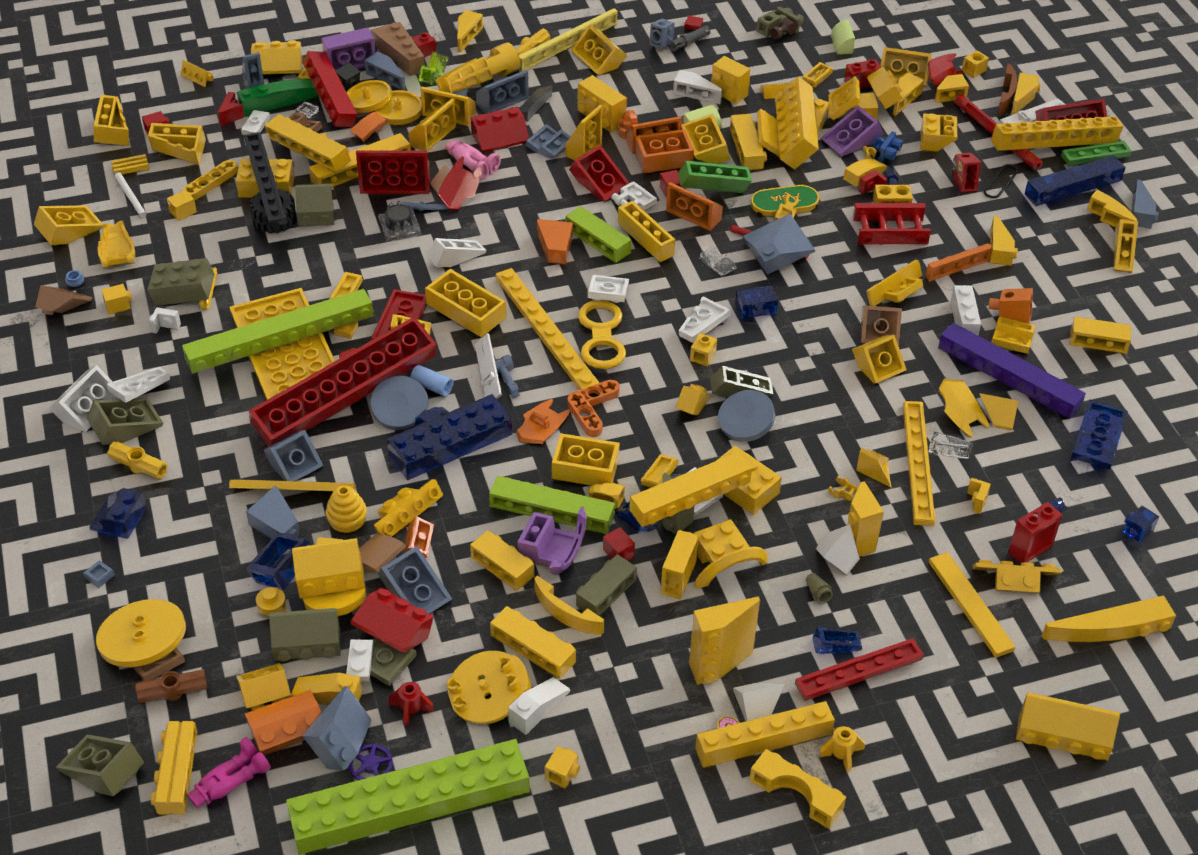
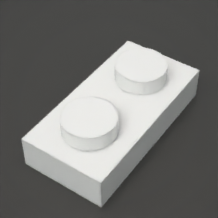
(360, 659)

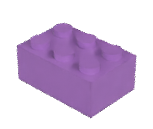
(349, 47)

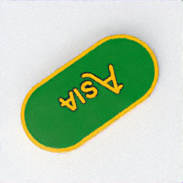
(768, 200)

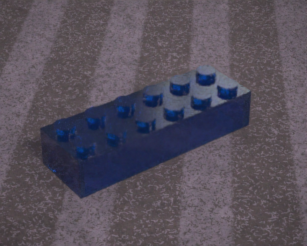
(449, 436)

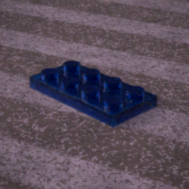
(1099, 434)

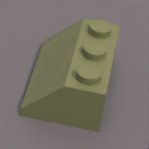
(305, 634)

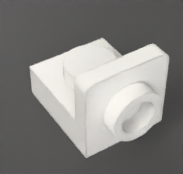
(164, 318)

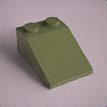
(122, 421)
(102, 763)

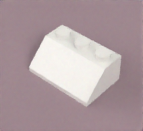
(76, 401)

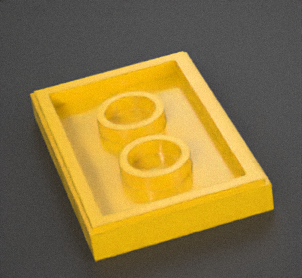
(768, 131)

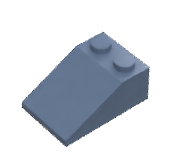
(415, 581)
(339, 731)

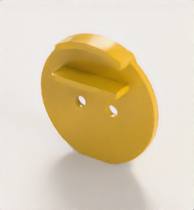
(504, 681)

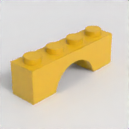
(774, 772)

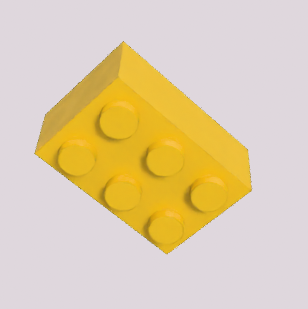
(593, 93)
(282, 171)
(585, 460)
(760, 490)

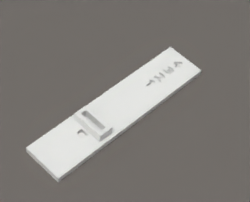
(1029, 115)
(487, 367)

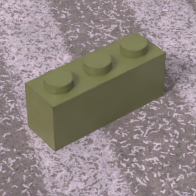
(606, 585)

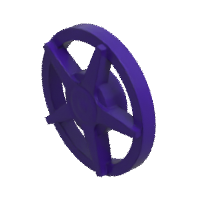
(371, 762)

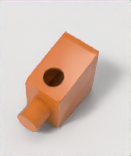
(1014, 304)

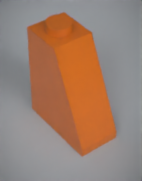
(555, 239)

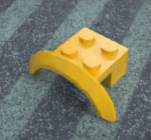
(723, 548)

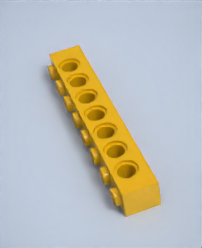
(1056, 133)

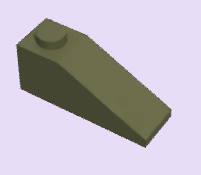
(729, 381)

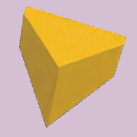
(1001, 410)
(874, 466)

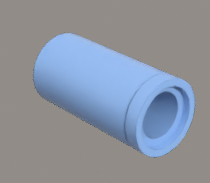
(432, 380)

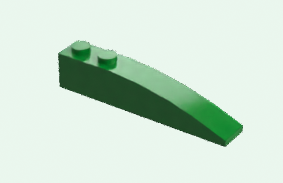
(276, 95)

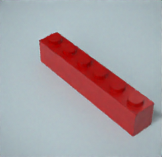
(330, 89)

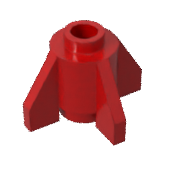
(410, 700)

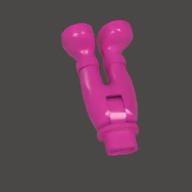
(223, 777)

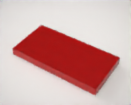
(403, 304)

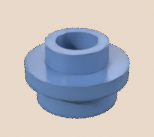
(74, 278)

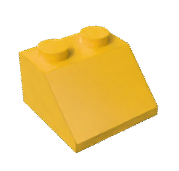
(880, 358)
(263, 686)

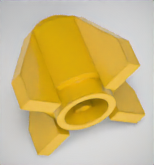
(843, 745)

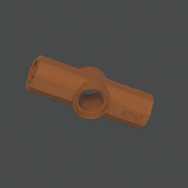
(171, 686)

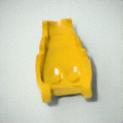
(115, 245)

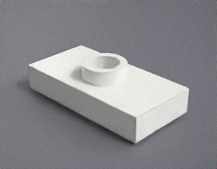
(255, 122)

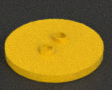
(141, 633)

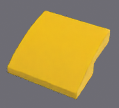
(1013, 334)

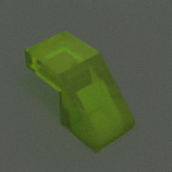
(434, 69)

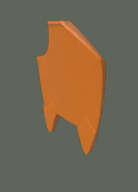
(540, 423)

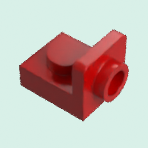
(868, 182)

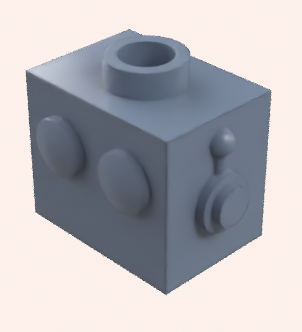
(661, 33)

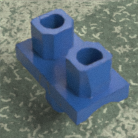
(887, 147)

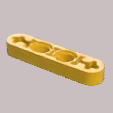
(225, 170)

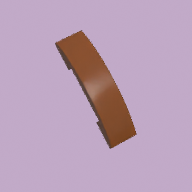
(1007, 98)

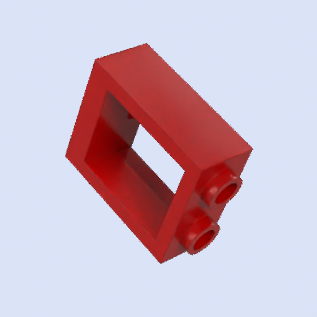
(1035, 533)

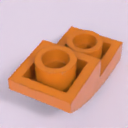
(368, 125)

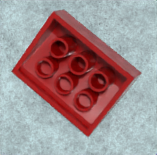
(393, 172)

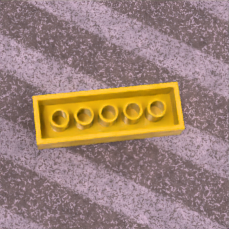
(796, 122)

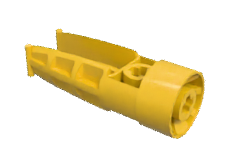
(502, 60)

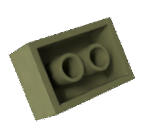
(181, 281)

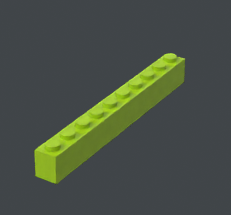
(277, 331)

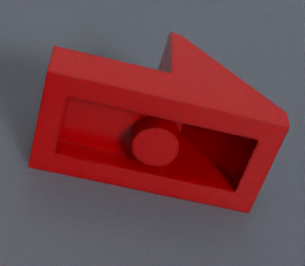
(230, 110)

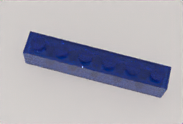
(1074, 180)

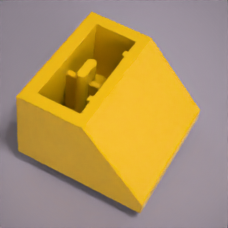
(937, 131)

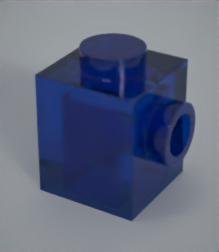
(1140, 523)

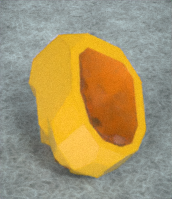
(608, 491)

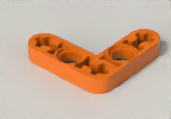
(606, 390)

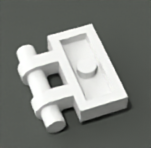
(635, 193)

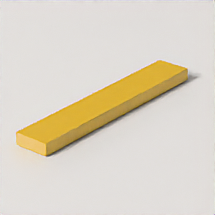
(288, 485)
(972, 605)

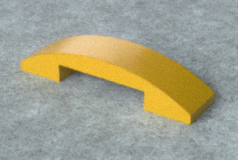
(585, 622)

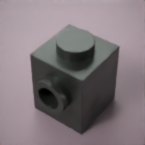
(348, 76)

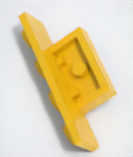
(897, 285)
(405, 507)
(1015, 577)

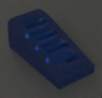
(824, 645)

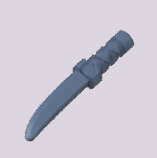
(421, 206)

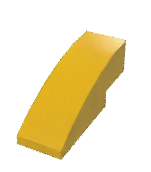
(861, 168)
(1109, 209)

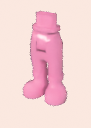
(473, 157)

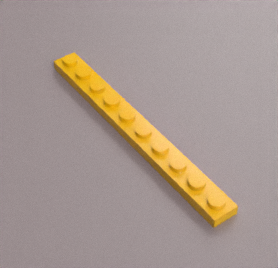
(546, 329)

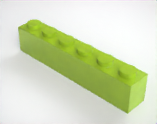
(562, 505)

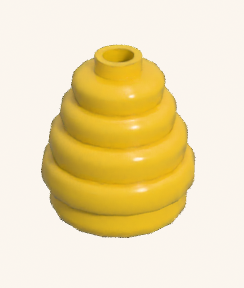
(346, 510)

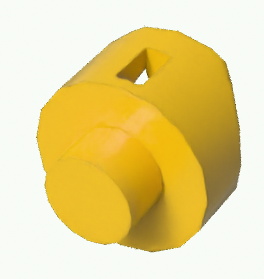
(271, 601)

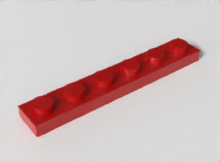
(858, 669)

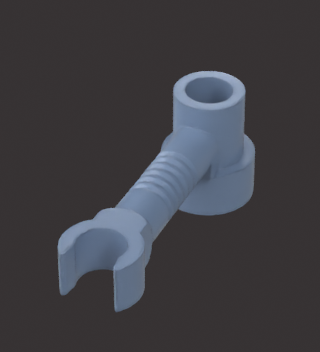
(503, 366)

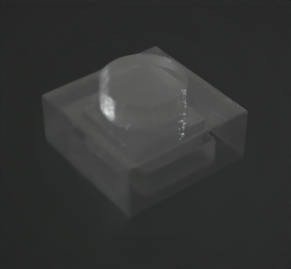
(308, 109)

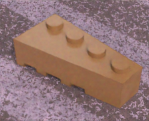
(399, 46)

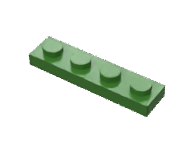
(1096, 152)

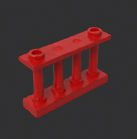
(891, 212)

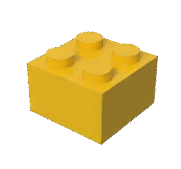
(731, 78)

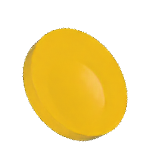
(369, 95)
(402, 108)
(344, 601)

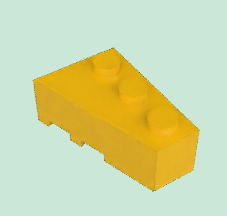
(178, 140)

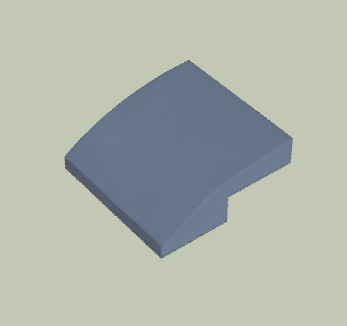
(548, 141)

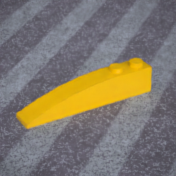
(1114, 623)

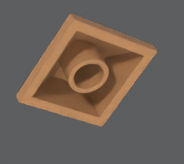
(59, 300)
(880, 322)

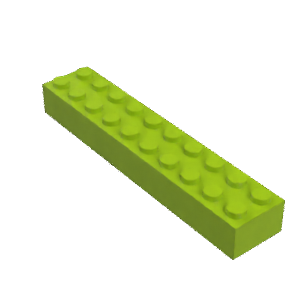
(407, 796)

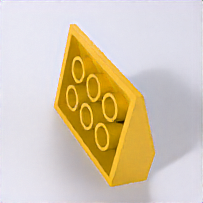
(722, 638)

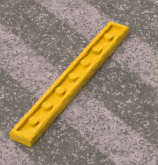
(918, 464)

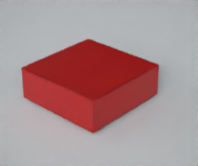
(693, 23)

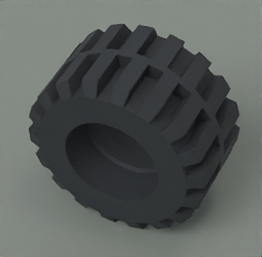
(259, 217)

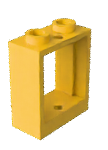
(679, 564)

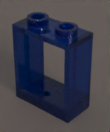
(262, 564)

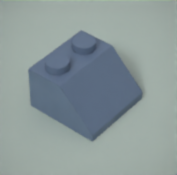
(293, 456)

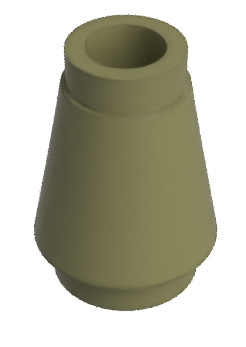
(819, 588)

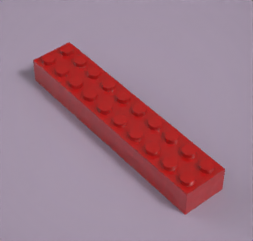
(342, 382)

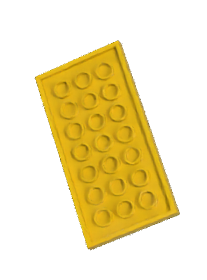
(290, 362)

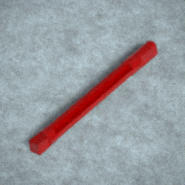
(989, 124)

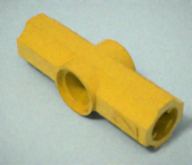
(537, 39)
(137, 460)

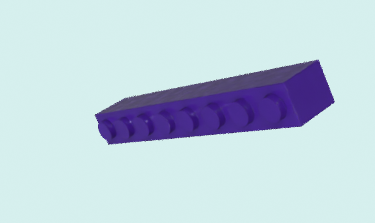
(1012, 370)

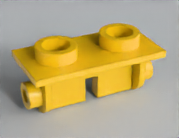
(195, 73)

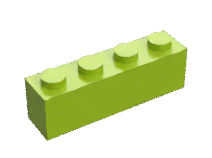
(599, 234)

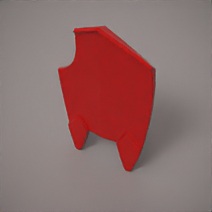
(942, 67)
(459, 185)

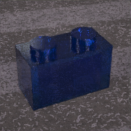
(756, 302)

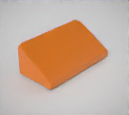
(419, 535)

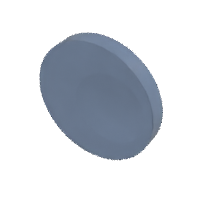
(398, 402)
(746, 415)

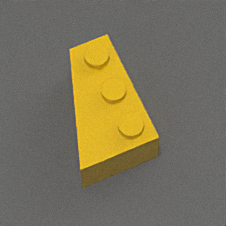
(109, 122)

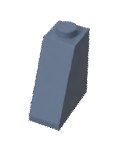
(272, 515)

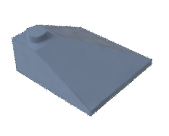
(778, 244)

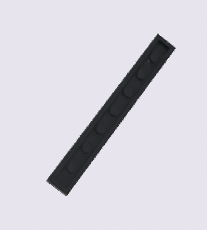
(265, 179)

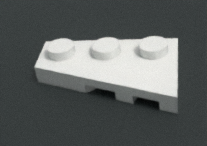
(703, 319)
(138, 384)

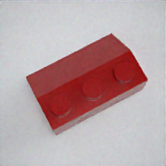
(499, 129)
(393, 620)

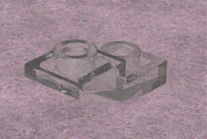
(715, 261)

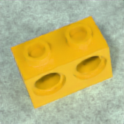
(892, 194)

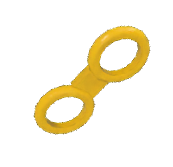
(601, 334)

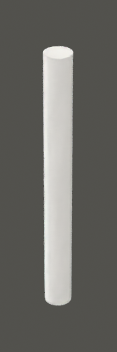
(130, 195)

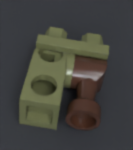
(778, 22)

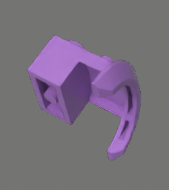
(551, 545)

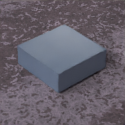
(99, 574)

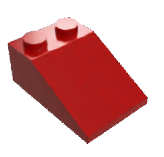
(598, 174)

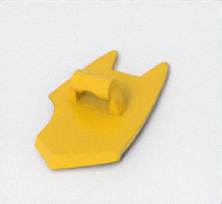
(961, 405)

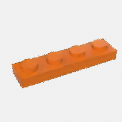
(958, 262)

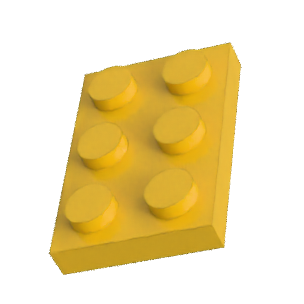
(844, 98)

